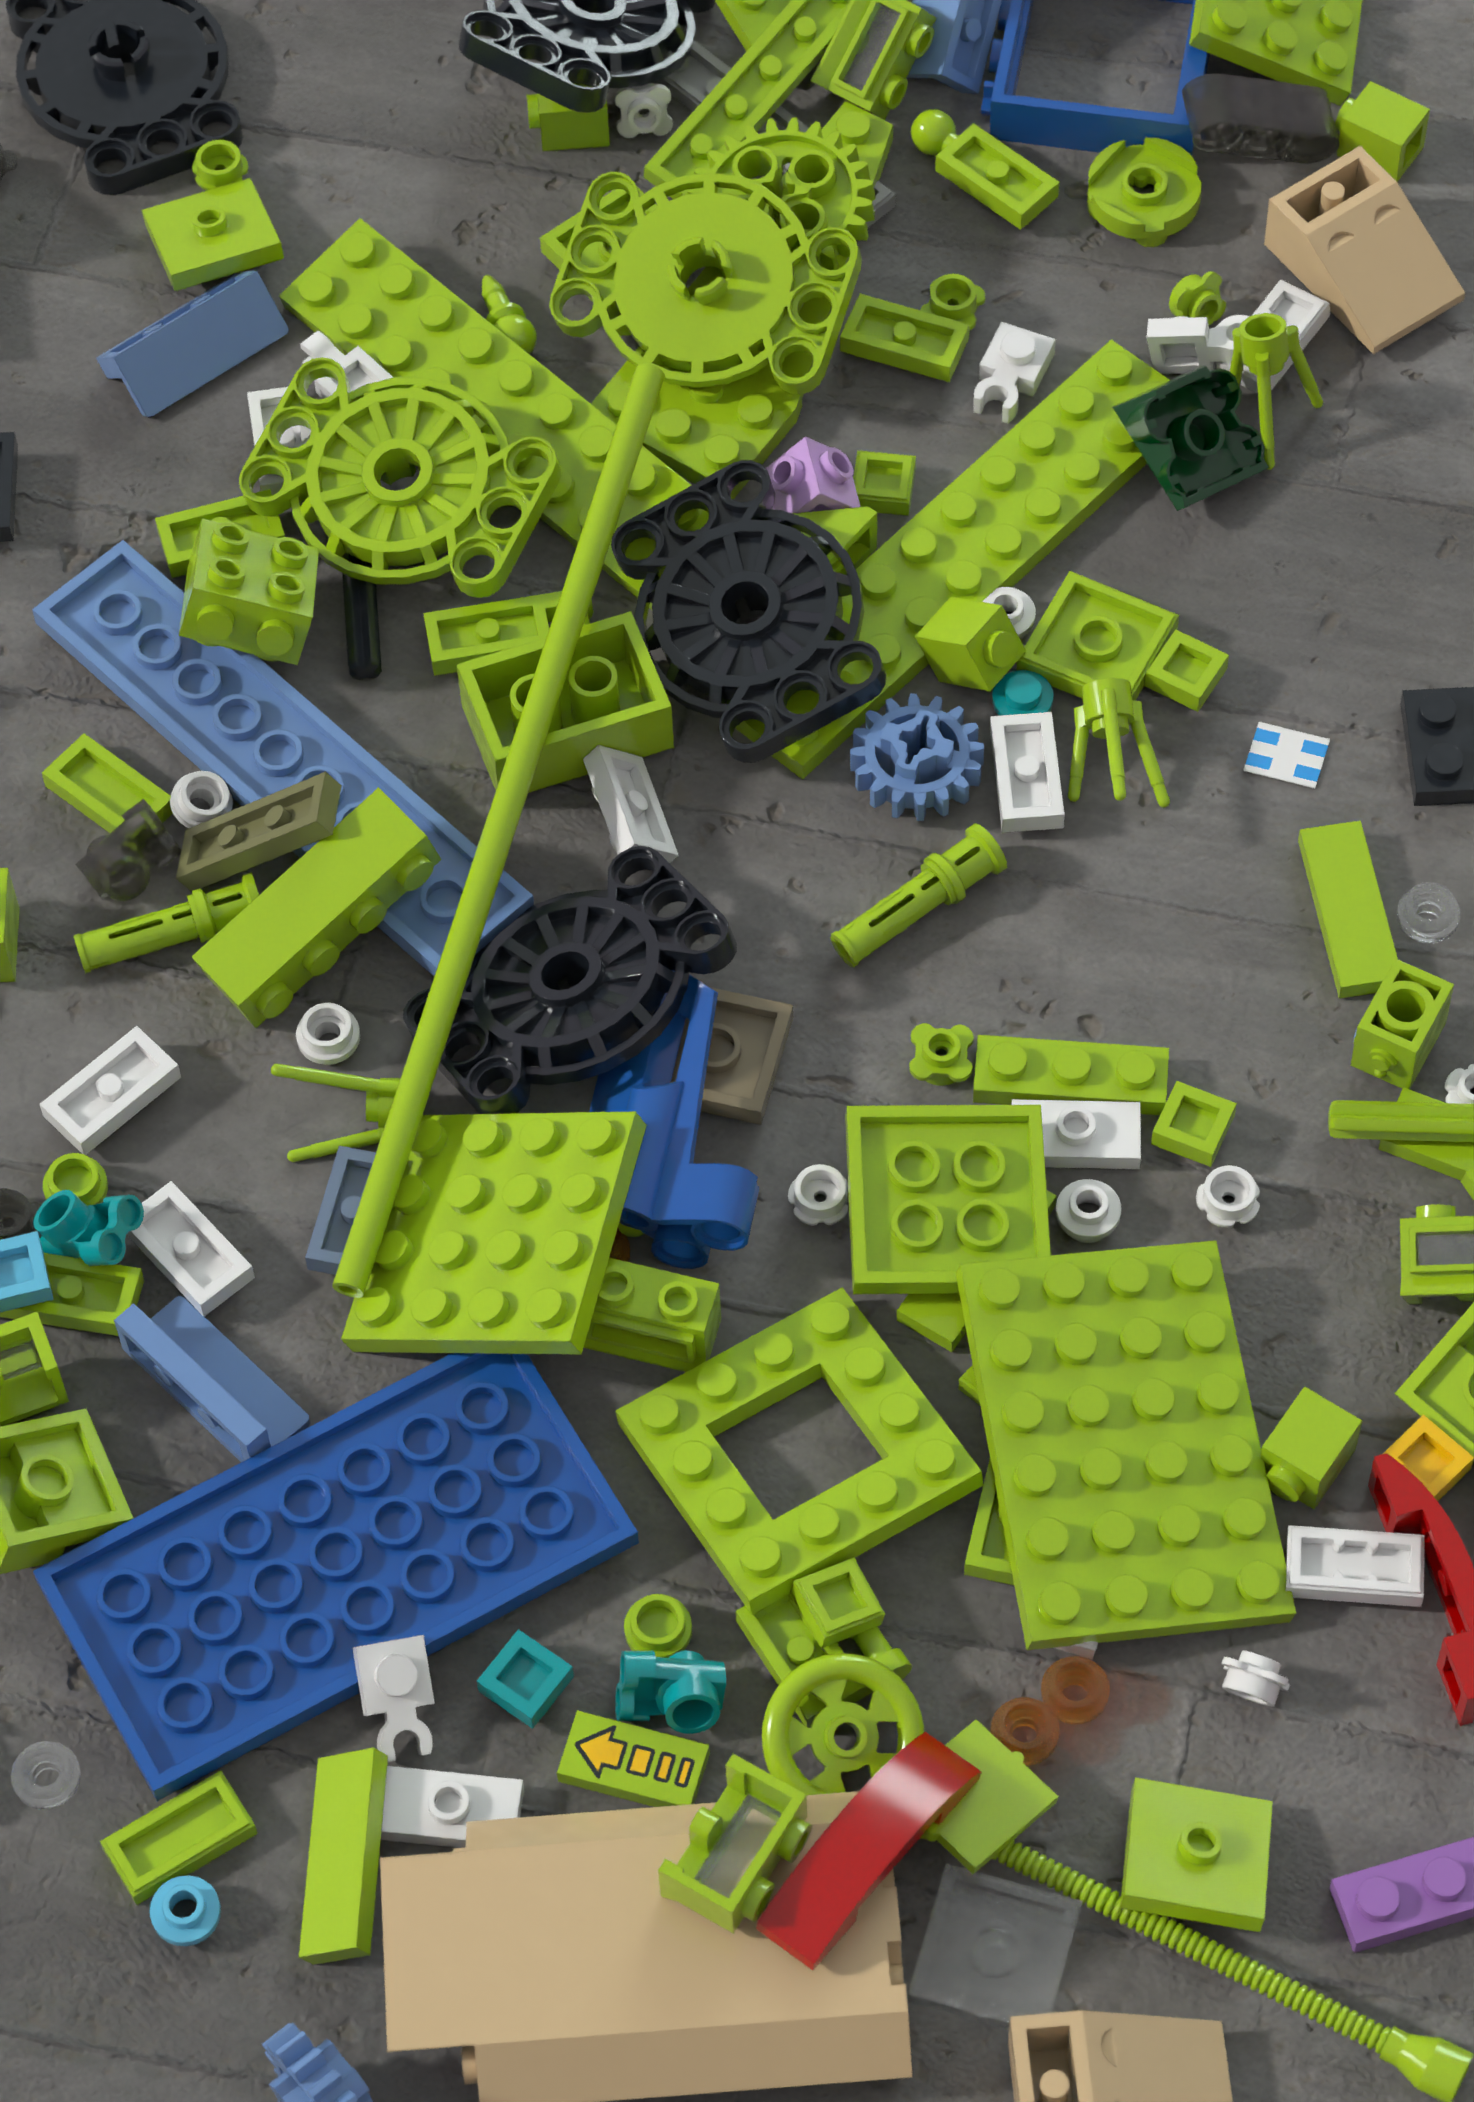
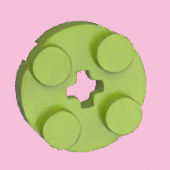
(1138, 215)

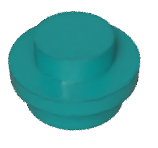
(1022, 694)

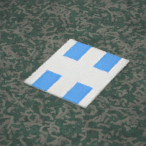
(1286, 755)

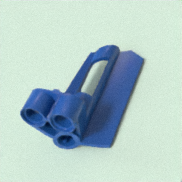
(670, 1197)

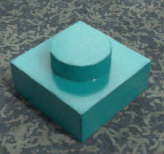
(525, 1679)

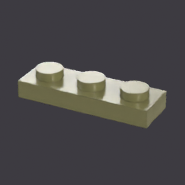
(259, 831)

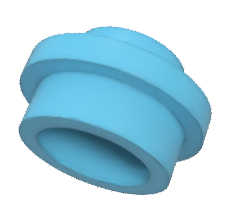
(190, 1929)

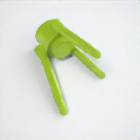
(1264, 346)
(1109, 712)
(379, 1100)

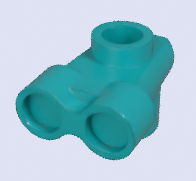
(88, 1232)
(679, 1687)

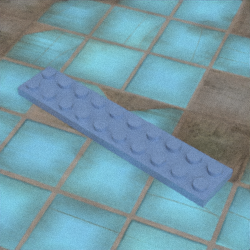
(251, 728)

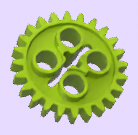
(838, 200)

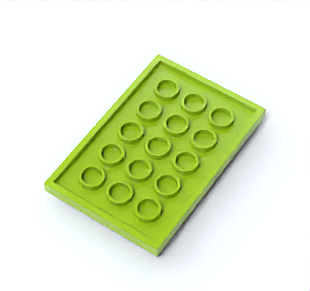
(1123, 1445)

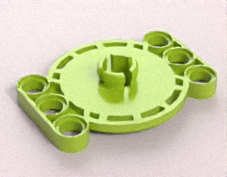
(732, 322)
(383, 435)

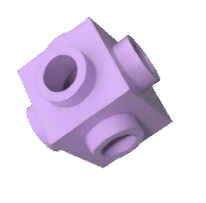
(812, 479)

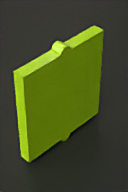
(998, 1804)

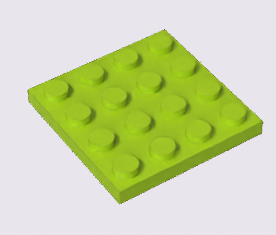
(499, 1234)

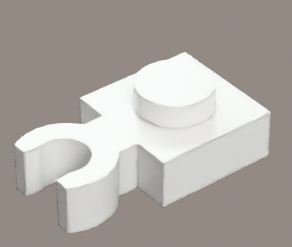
(1012, 365)
(393, 1682)

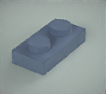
(338, 1209)

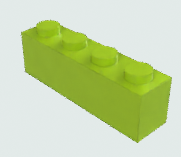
(318, 908)

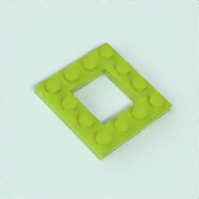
(829, 1340)

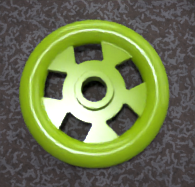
(826, 1680)

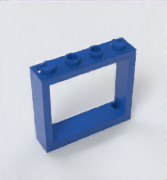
(1071, 123)

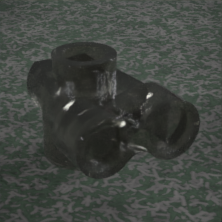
(122, 861)

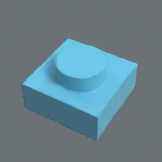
(23, 1272)

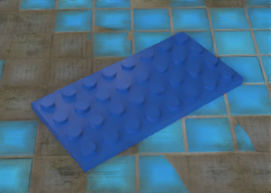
(365, 1529)

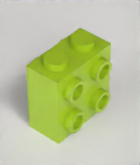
(249, 592)

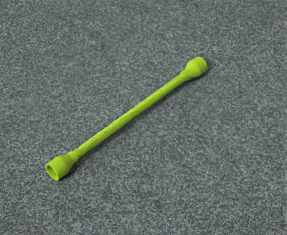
(1426, 2061)

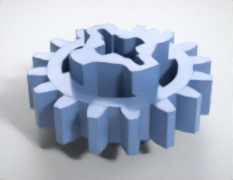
(921, 757)
(310, 2071)

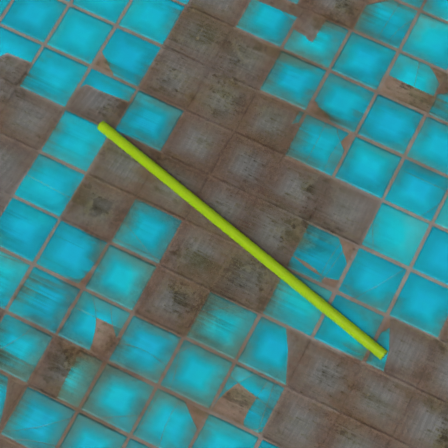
(496, 837)

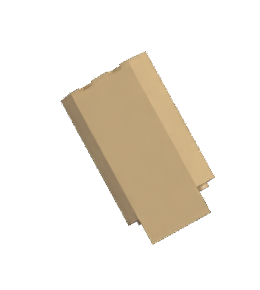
(591, 1987)

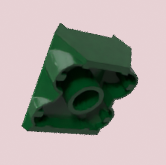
(1193, 434)

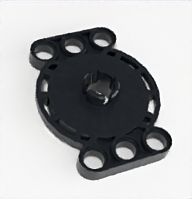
(577, 45)
(119, 116)
(776, 569)
(617, 974)

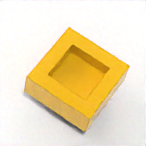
(1431, 1456)

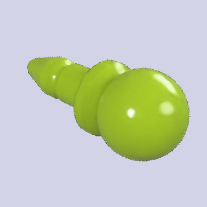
(507, 316)

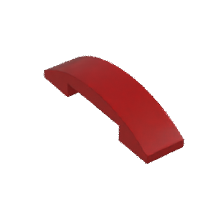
(1411, 1509)
(863, 1847)

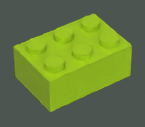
(606, 700)

